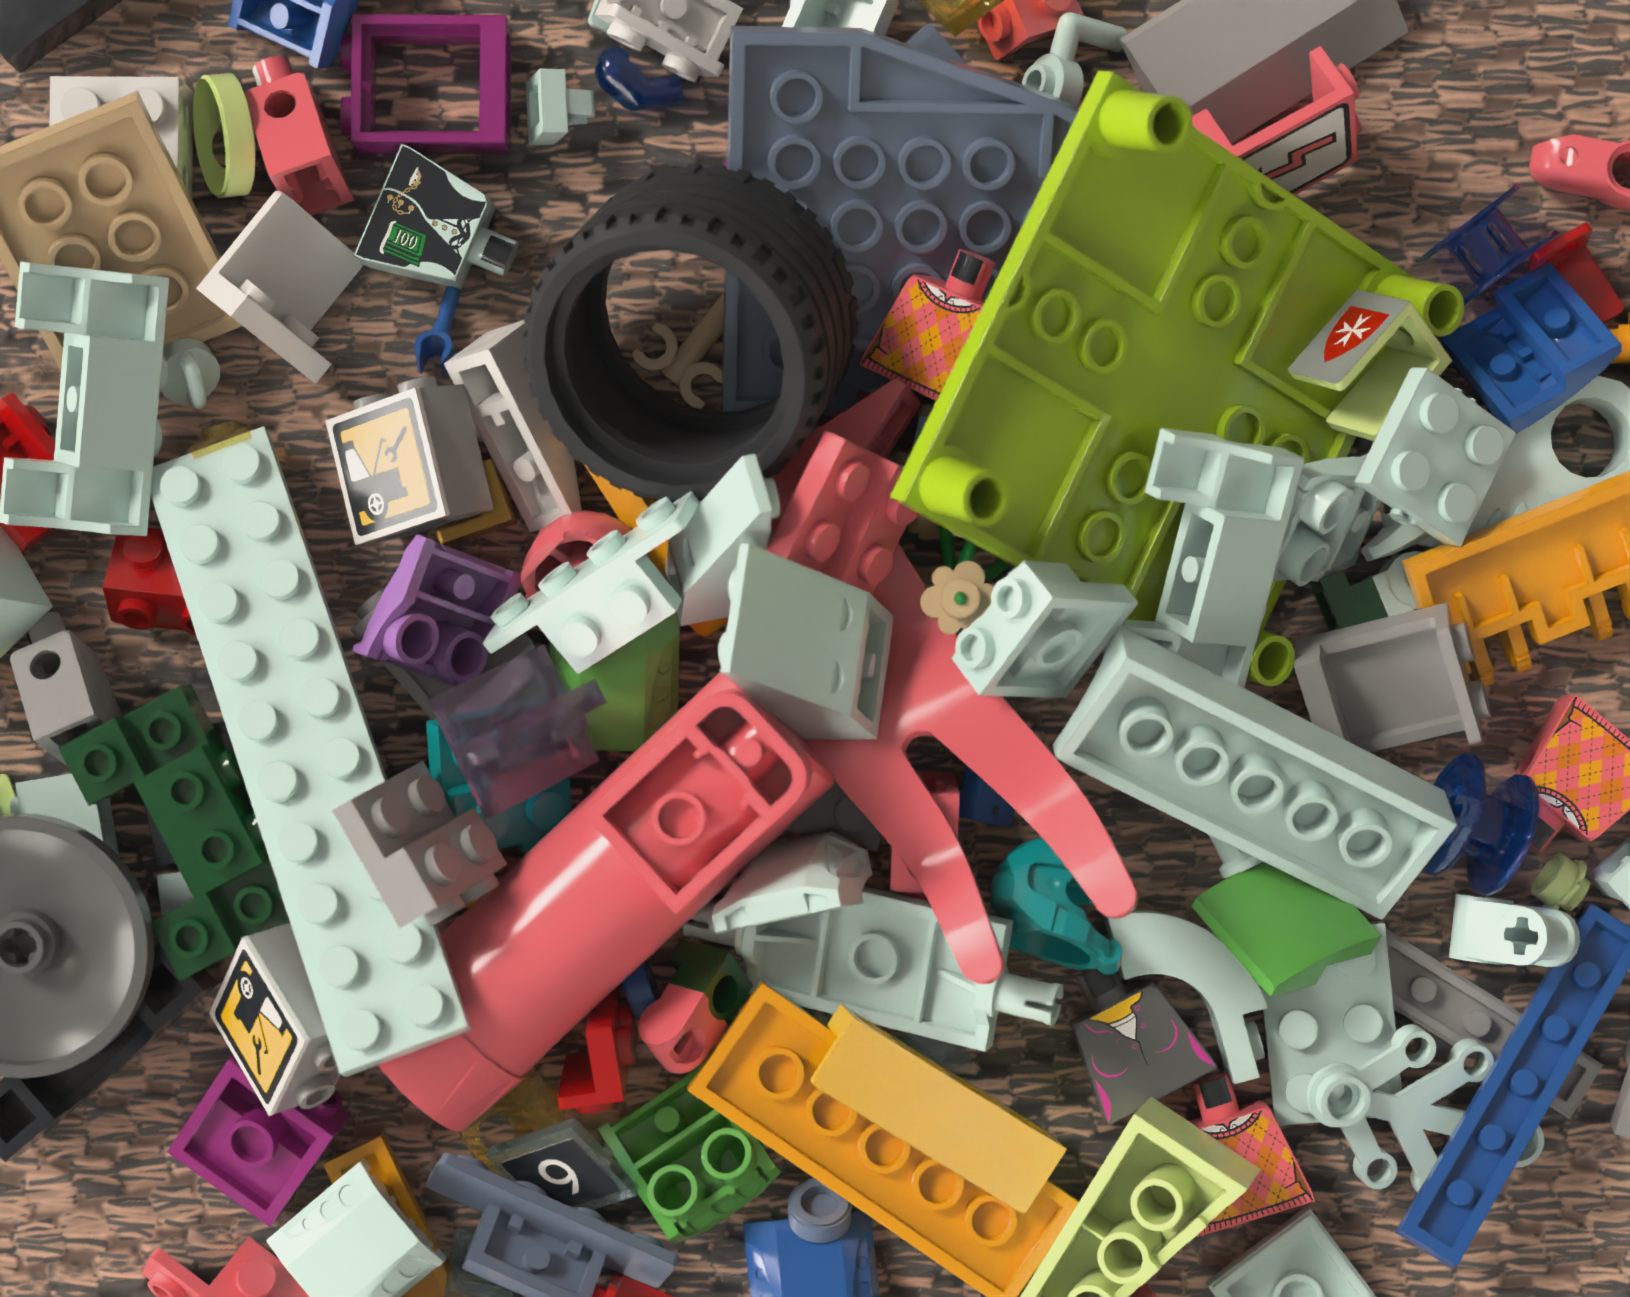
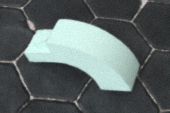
(1178, 948)

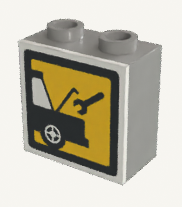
(409, 461)
(275, 1023)

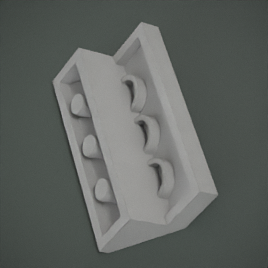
(1253, 55)

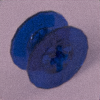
(1487, 246)
(1490, 828)

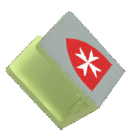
(1351, 342)

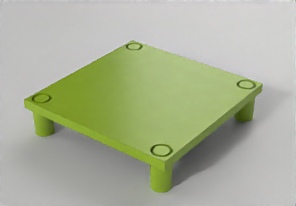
(1137, 301)

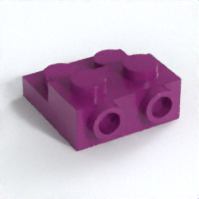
(251, 1154)

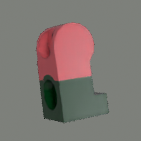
(693, 1006)

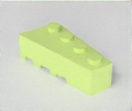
(1142, 1207)

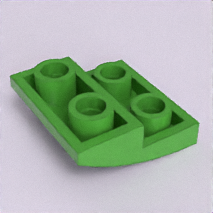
(1283, 927)

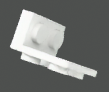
(283, 280)

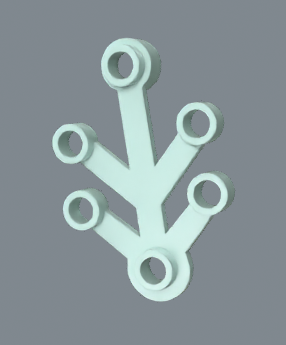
(1406, 1110)

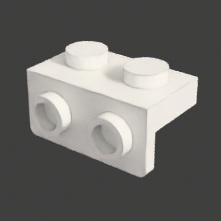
(682, 30)

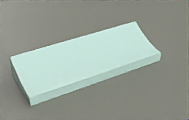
(1254, 775)

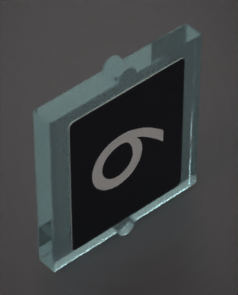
(565, 1165)

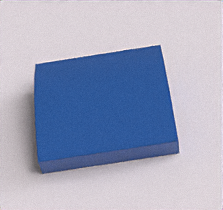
(1532, 348)

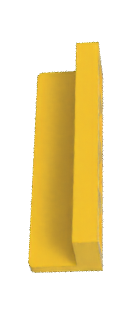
(936, 1111)

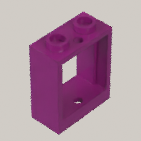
(359, 59)

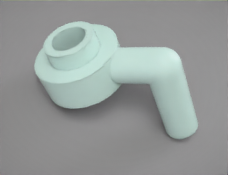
(1057, 71)

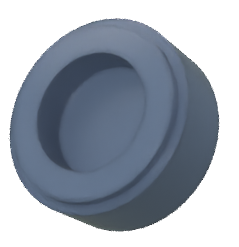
(818, 1212)

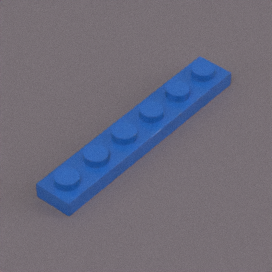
(1518, 1091)

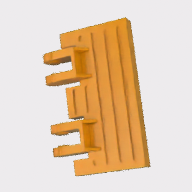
(1533, 570)

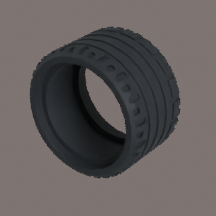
(622, 422)

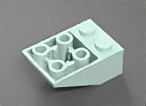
(806, 646)

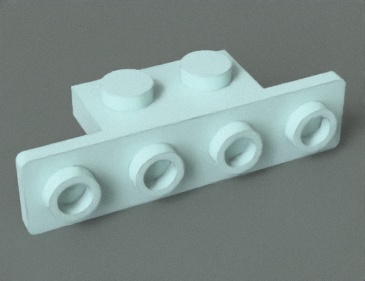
(604, 598)

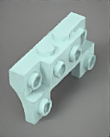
(105, 400)
(1224, 546)

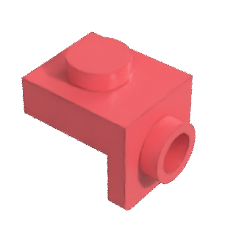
(1022, 22)

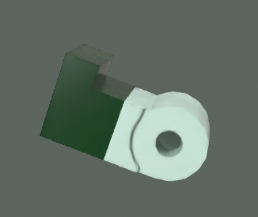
(1366, 599)

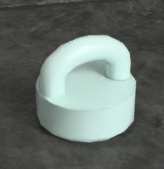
(191, 372)

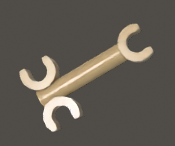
(682, 364)

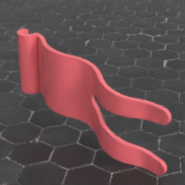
(933, 698)

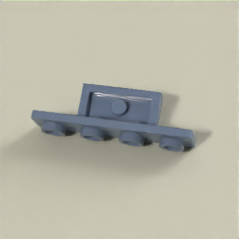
(539, 1242)

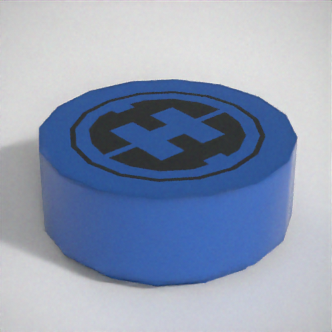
(641, 989)

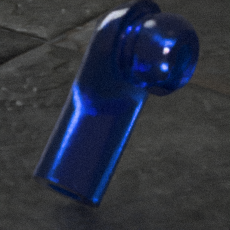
(633, 88)

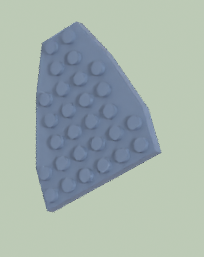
(892, 157)

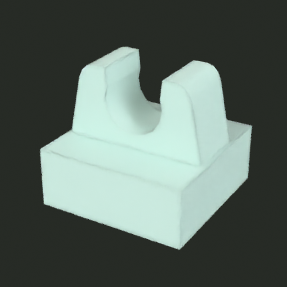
(554, 106)

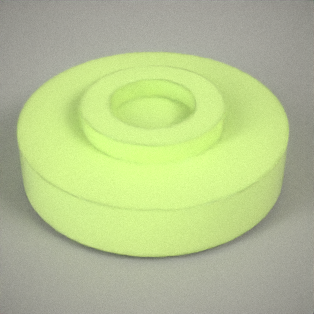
(222, 102)

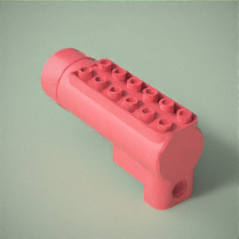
(609, 892)

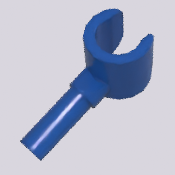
(438, 340)

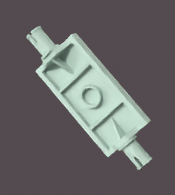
(886, 966)

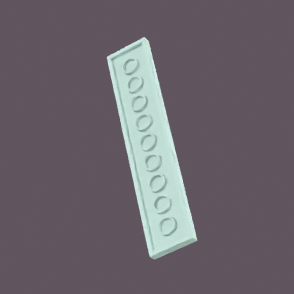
(300, 747)

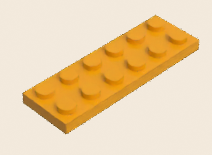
(764, 1085)

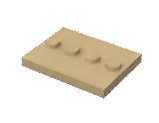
(108, 200)

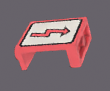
(1307, 142)

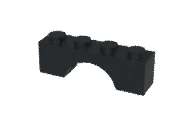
(39, 1103)

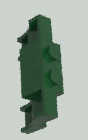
(201, 814)

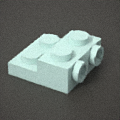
(1040, 632)

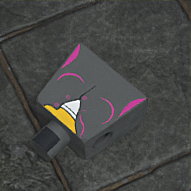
(1133, 1045)

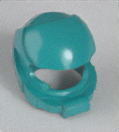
(1042, 900)

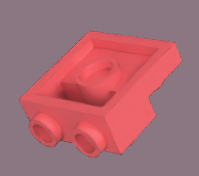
(844, 515)

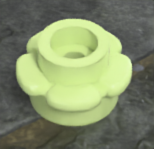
(1561, 883)

